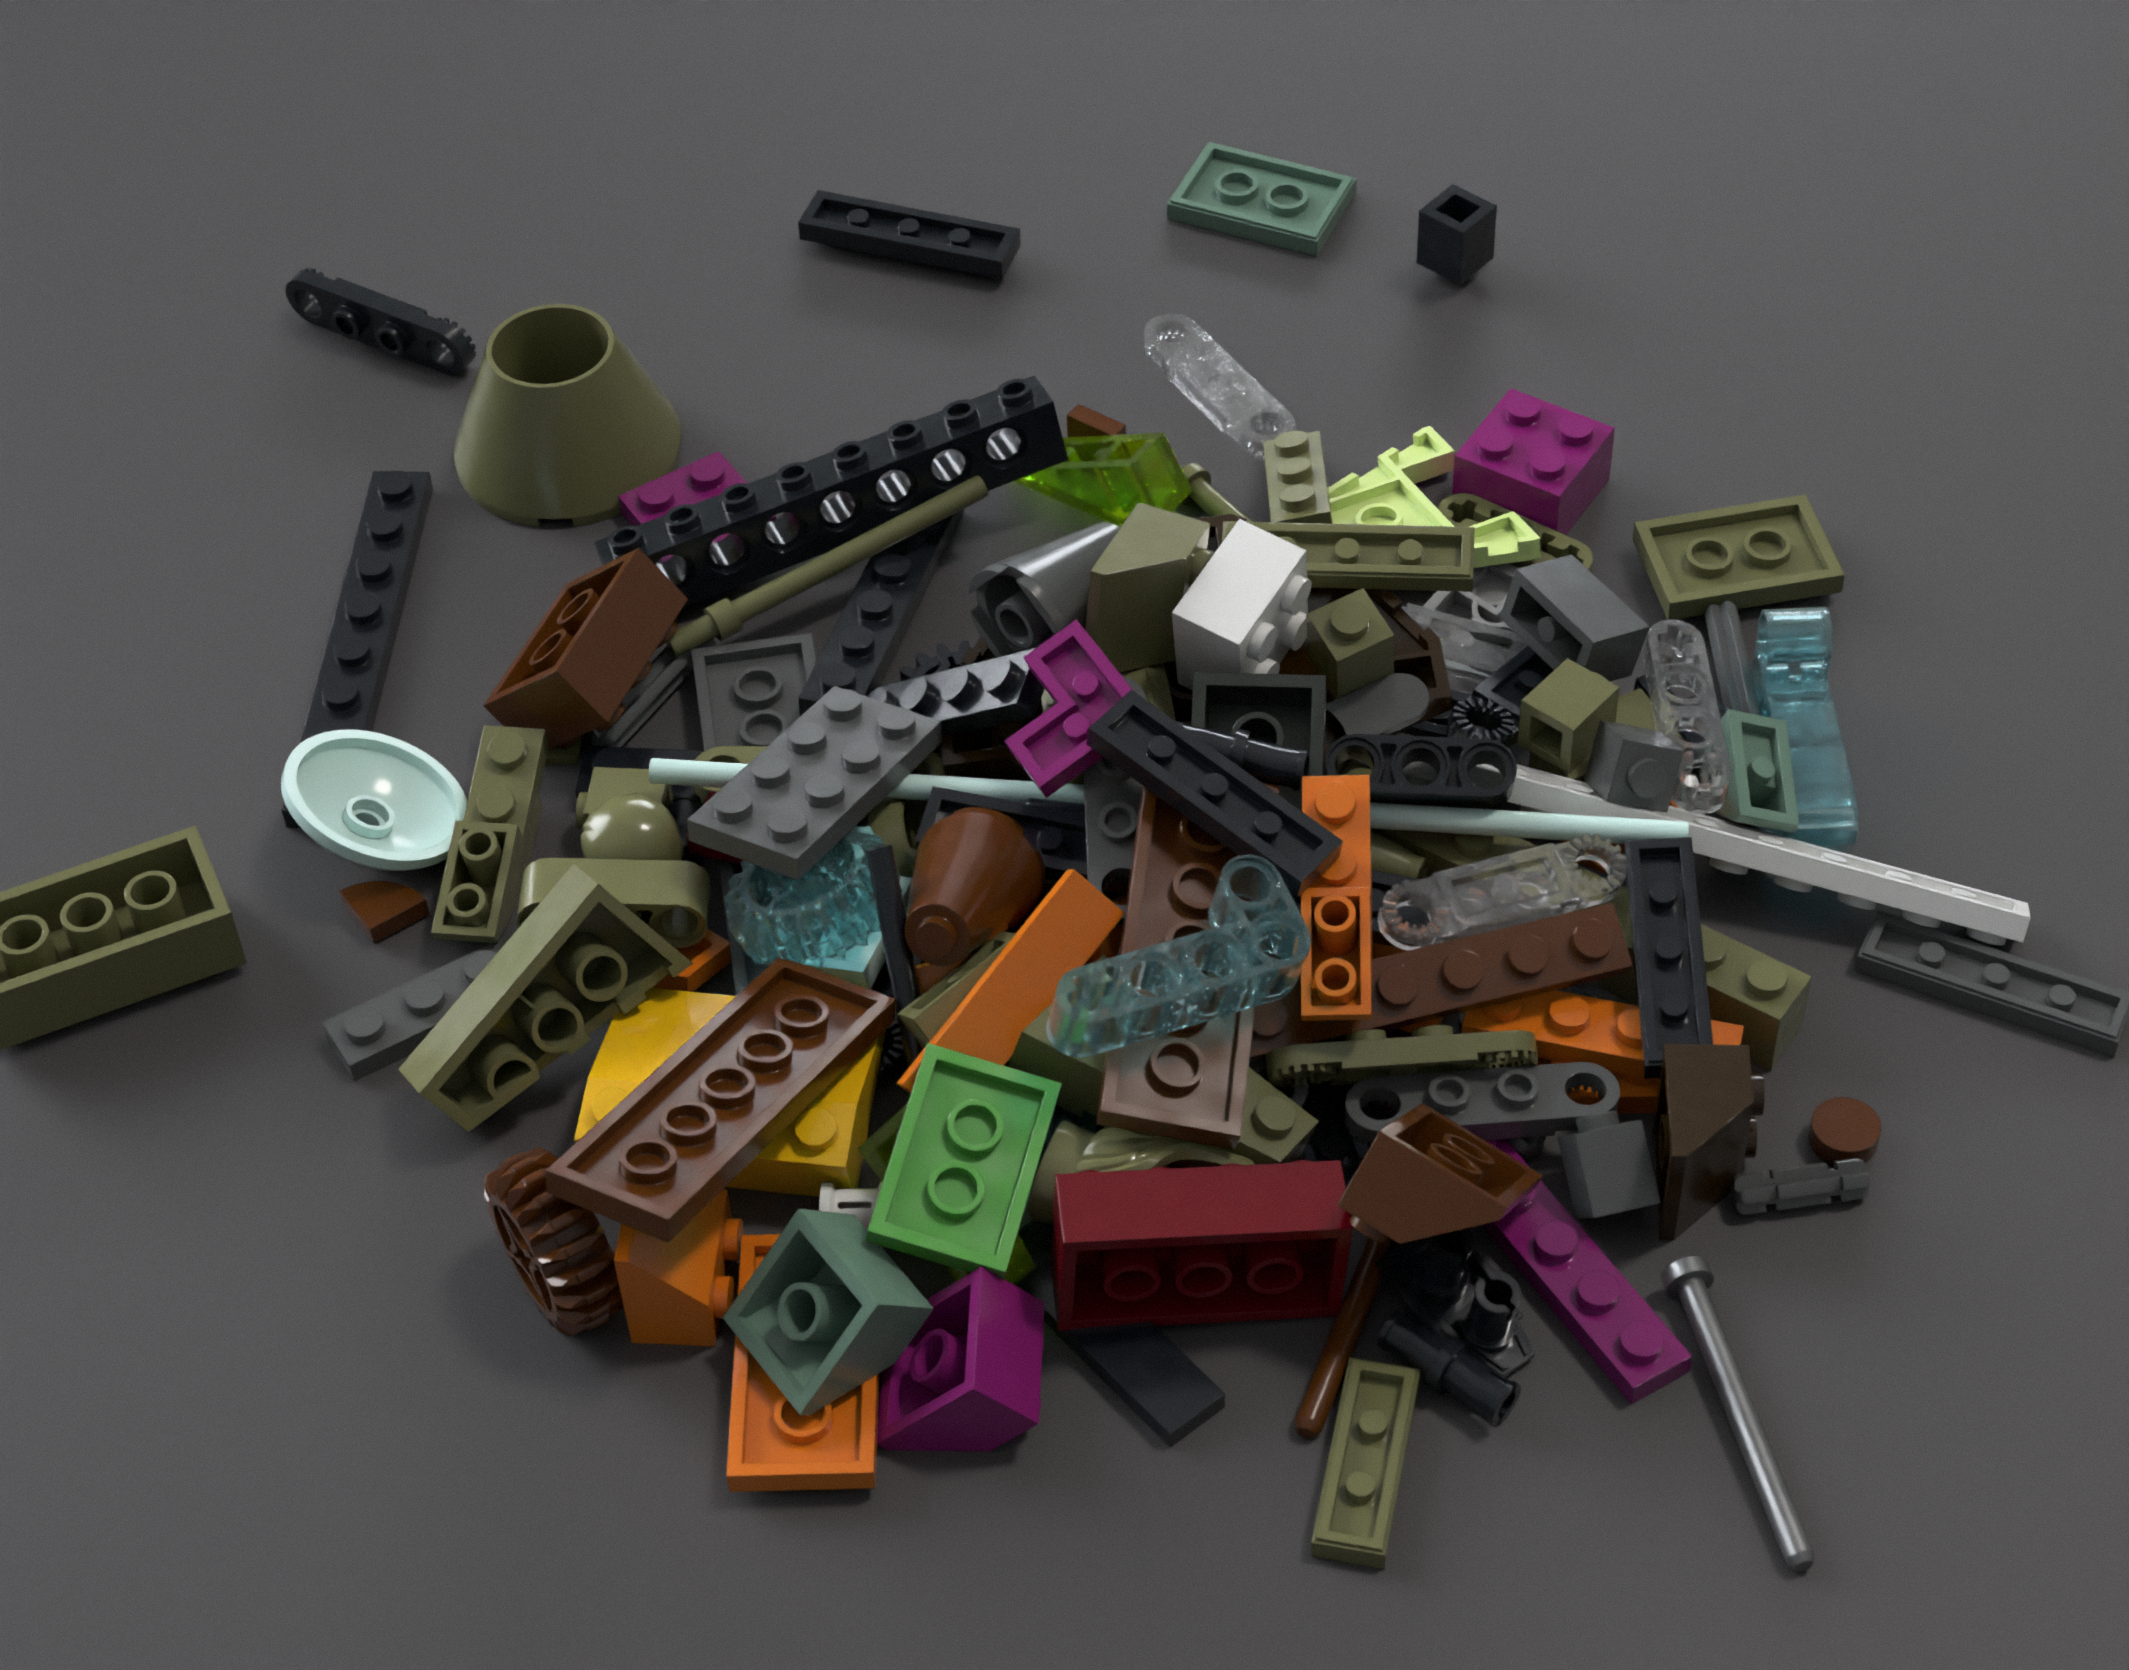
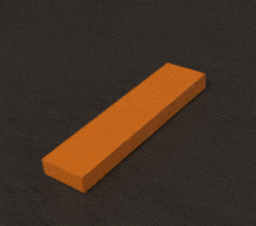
(1026, 973)

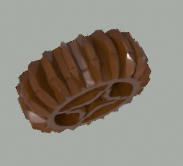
(553, 1245)

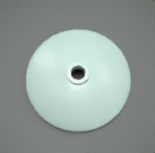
(373, 799)

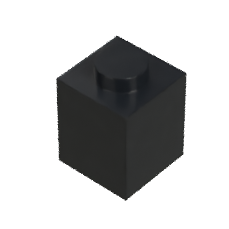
(1456, 234)

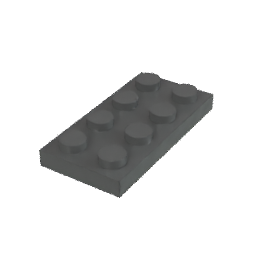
(815, 782)

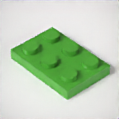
(963, 1161)

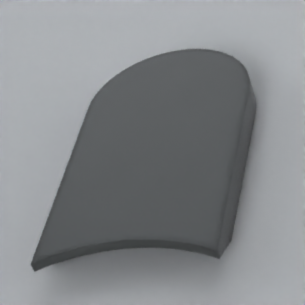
(1382, 705)

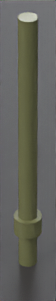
(726, 617)

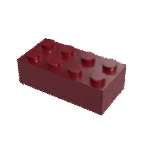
(1199, 1244)

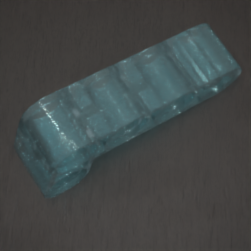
(1793, 686)
(1099, 1002)

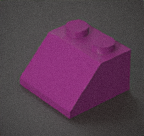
(967, 1371)

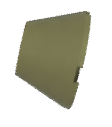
(562, 420)

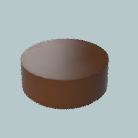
(1844, 1130)

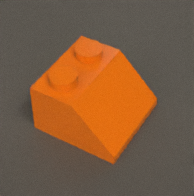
(680, 1287)

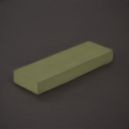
(1365, 1463)

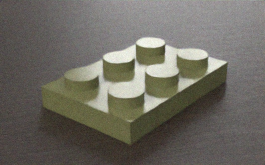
(1738, 555)

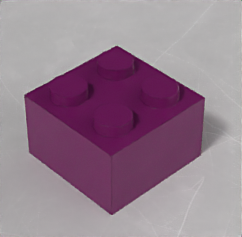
(1536, 460)

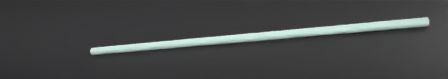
(1383, 815)

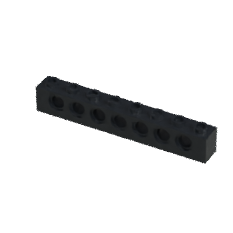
(811, 526)

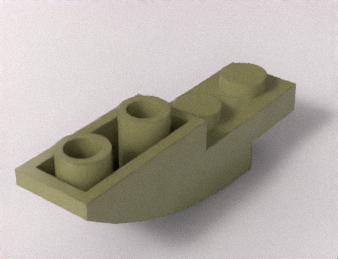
(494, 838)

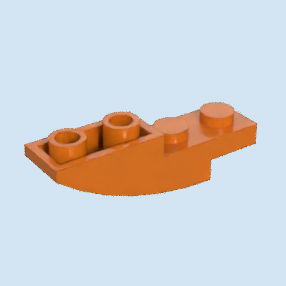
(1339, 904)

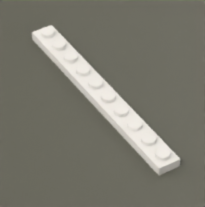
(1793, 862)

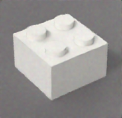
(1243, 607)

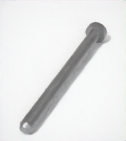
(1689, 1282)

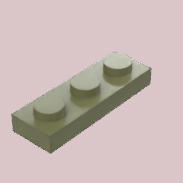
(1297, 478)

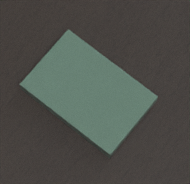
(1262, 198)

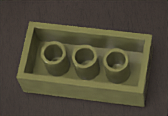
(111, 935)

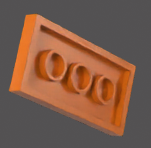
(789, 1451)

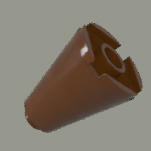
(969, 884)

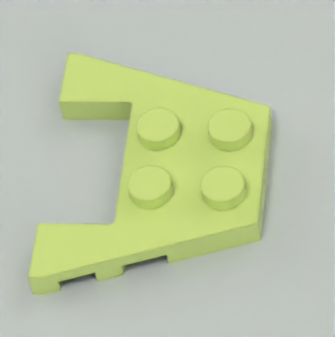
(1391, 498)

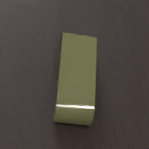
(662, 893)

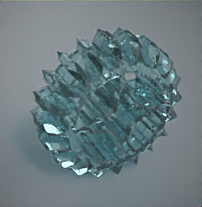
(810, 916)

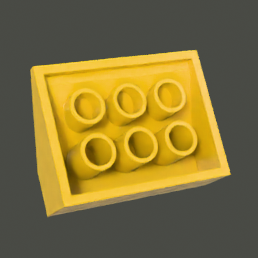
(809, 1151)

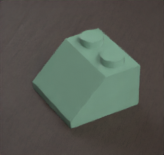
(826, 1309)

